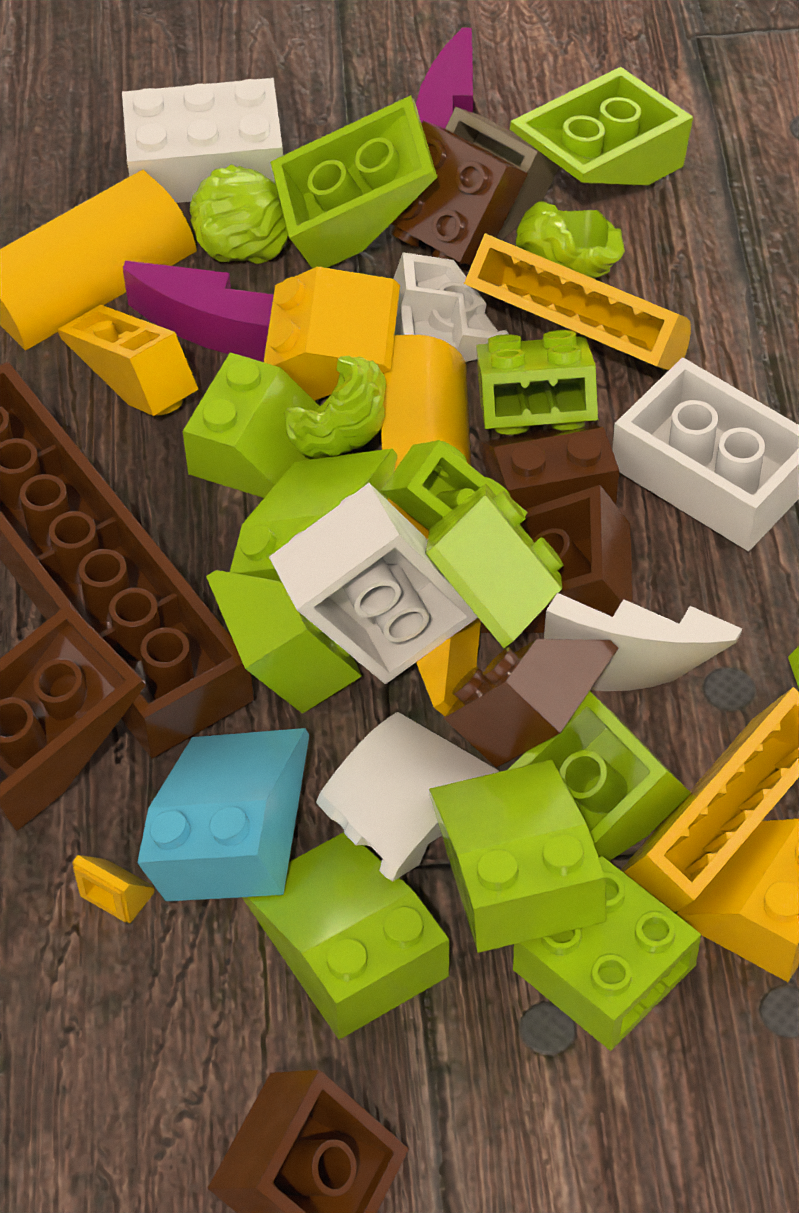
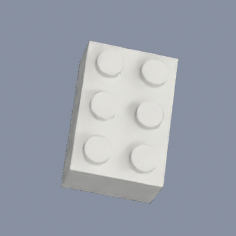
(199, 128)
(711, 453)
(371, 584)

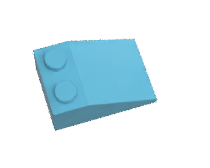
(226, 817)

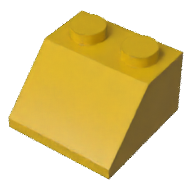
(328, 317)
(756, 900)

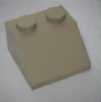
(513, 150)

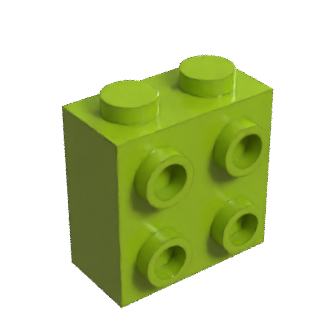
(537, 382)
(613, 969)

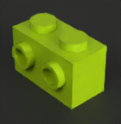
(435, 481)

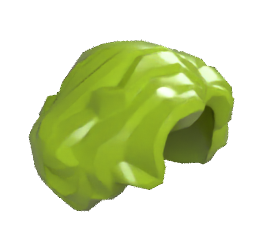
(238, 216)
(571, 238)
(347, 417)

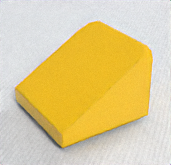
(111, 887)

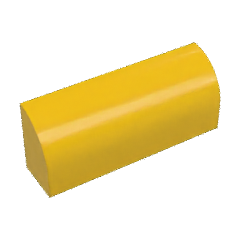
(82, 253)
(579, 303)
(425, 400)
(722, 808)

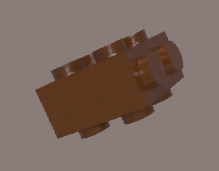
(463, 202)

